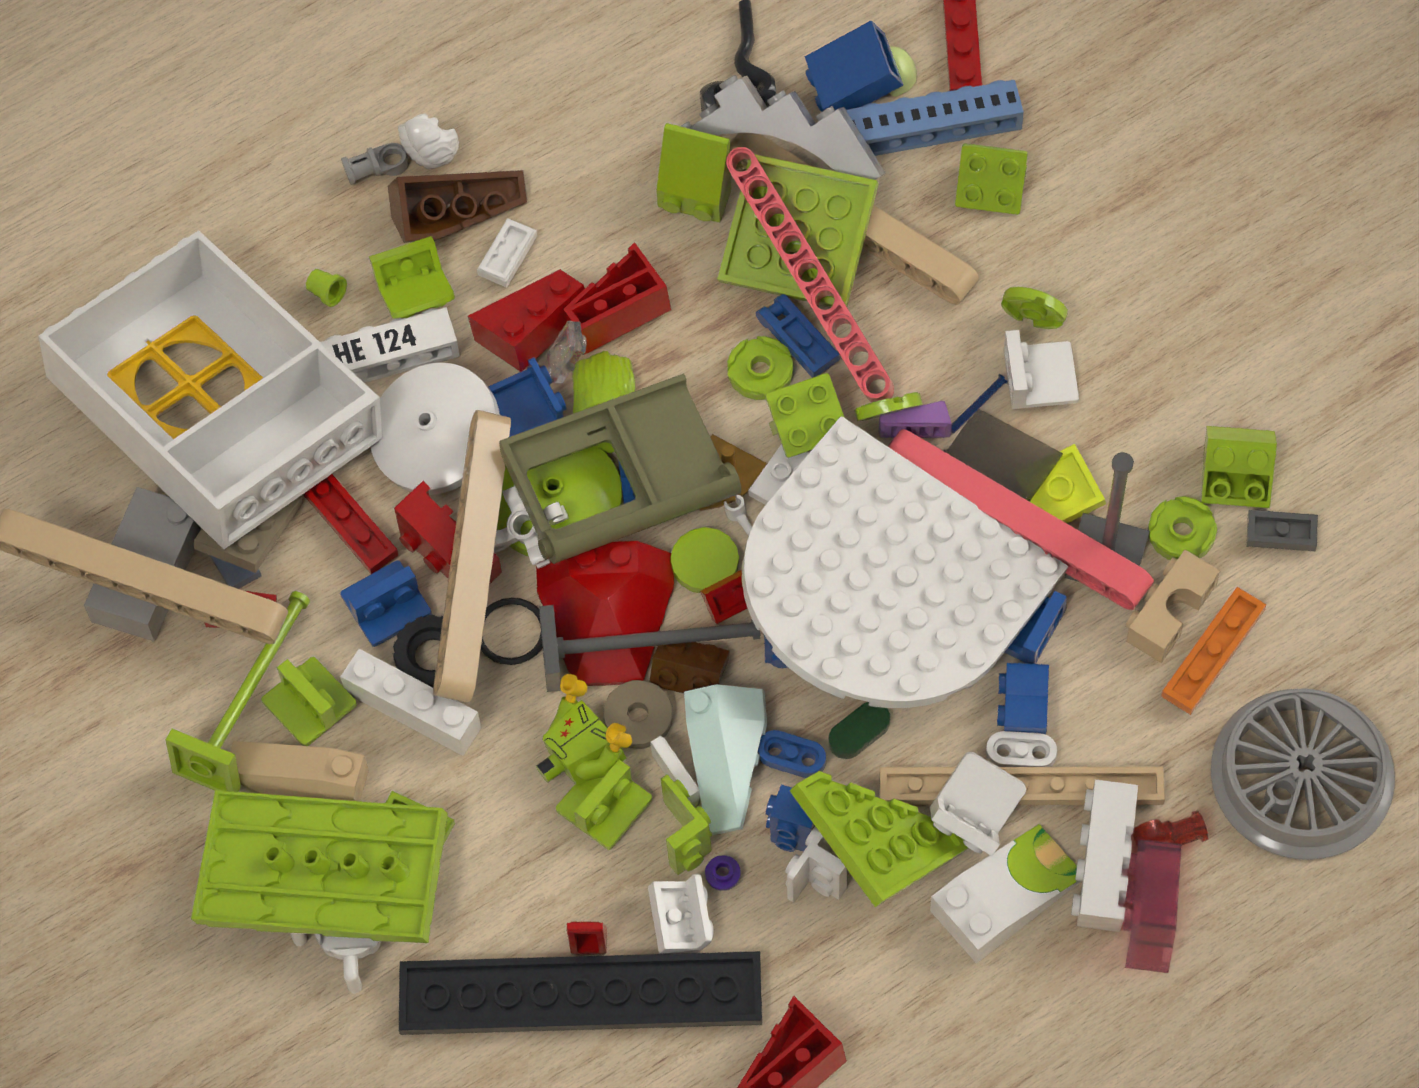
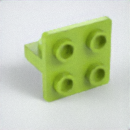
(991, 178)
(803, 413)
(308, 700)
(605, 805)

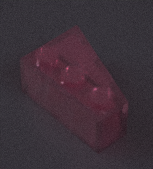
(1154, 905)

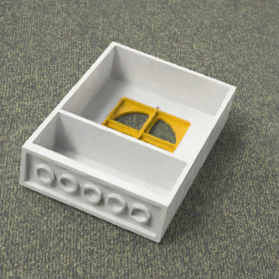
(261, 449)

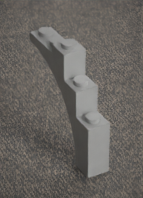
(831, 139)

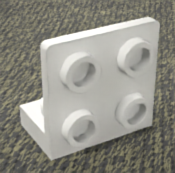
(1039, 373)

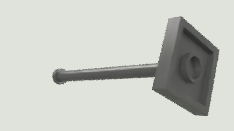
(1119, 537)
(555, 648)

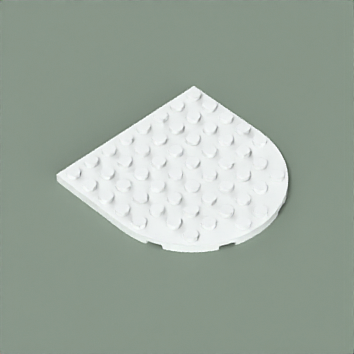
(886, 576)

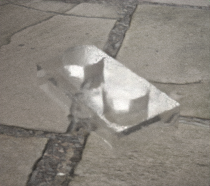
(566, 351)

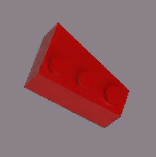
(620, 300)
(526, 320)
(430, 531)
(797, 1054)

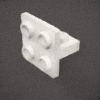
(818, 867)

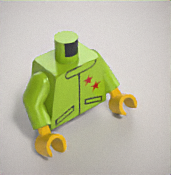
(580, 740)

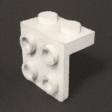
(976, 803)

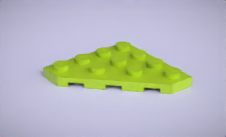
(877, 840)

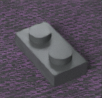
(1282, 530)

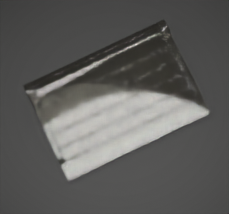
(1004, 454)

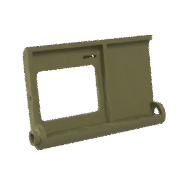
(659, 448)

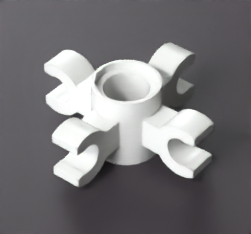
(511, 534)

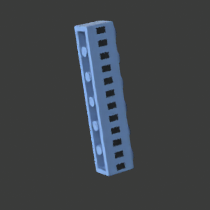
(940, 117)

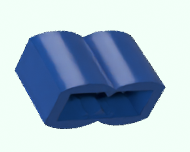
(1025, 698)

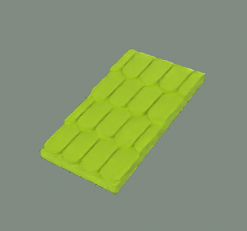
(320, 867)

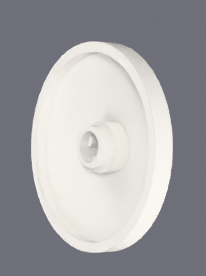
(428, 425)

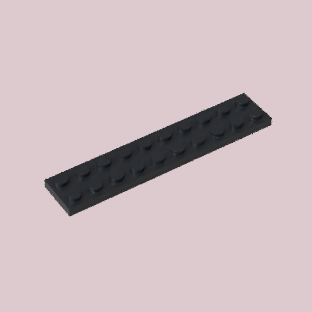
(580, 993)

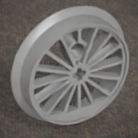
(1282, 838)

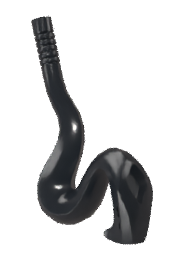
(762, 80)

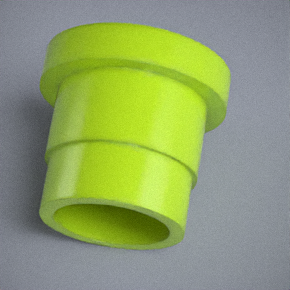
(327, 286)

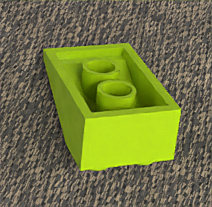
(693, 173)

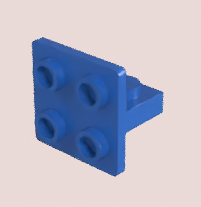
(385, 602)

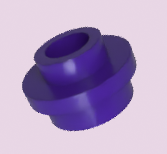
(726, 882)

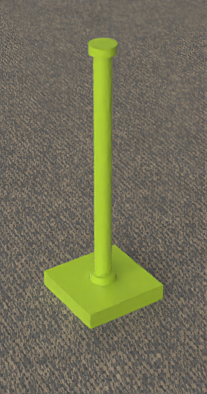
(207, 762)

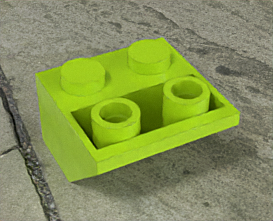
(1238, 466)

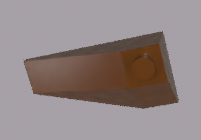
(451, 202)

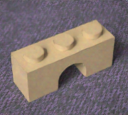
(1185, 581)

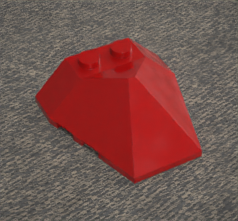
(604, 594)

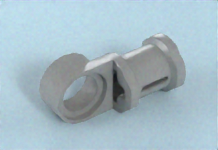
(373, 162)

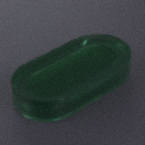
(858, 731)

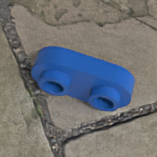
(793, 752)

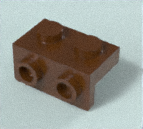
(688, 666)

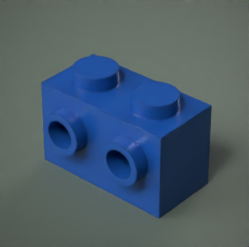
(787, 821)

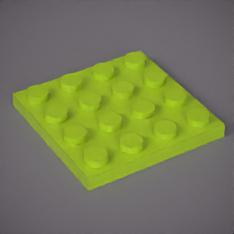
(830, 213)

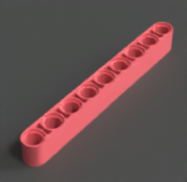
(802, 261)
(1087, 559)

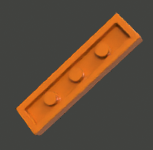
(1213, 650)

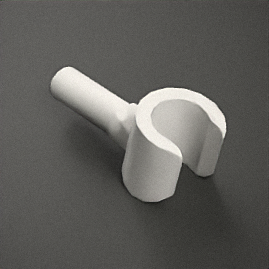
(738, 514)

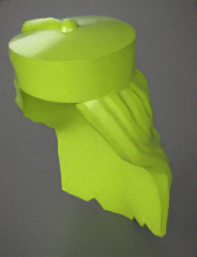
(601, 380)

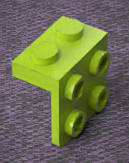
(411, 278)
(691, 842)

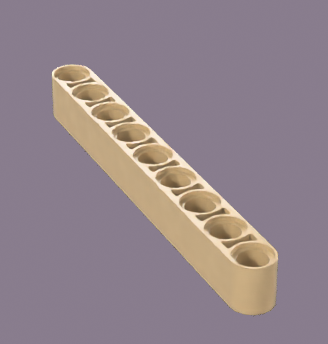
(890, 238)
(471, 558)
(141, 577)

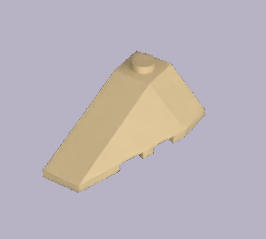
(300, 770)

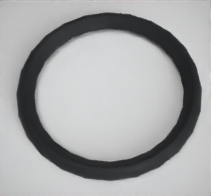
(516, 660)

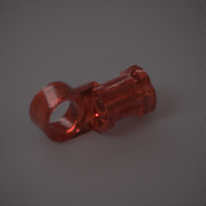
(1179, 832)

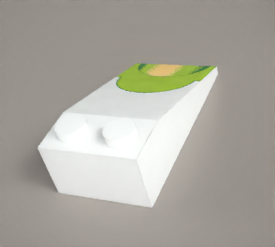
(1004, 892)

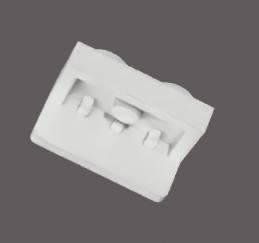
(680, 915)

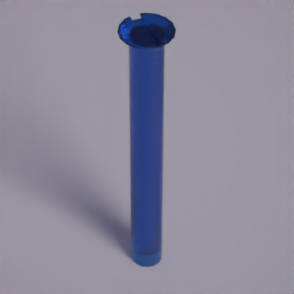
(978, 403)

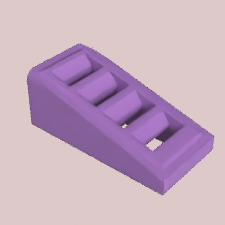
(924, 421)

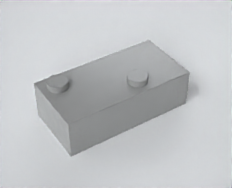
(154, 529)

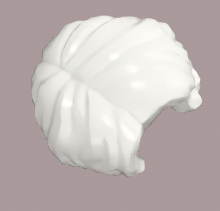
(427, 142)

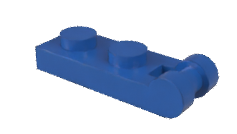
(798, 335)

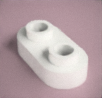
(1021, 747)

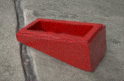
(587, 937)

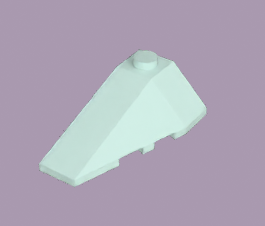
(724, 743)

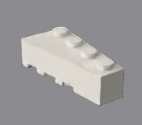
(1106, 855)

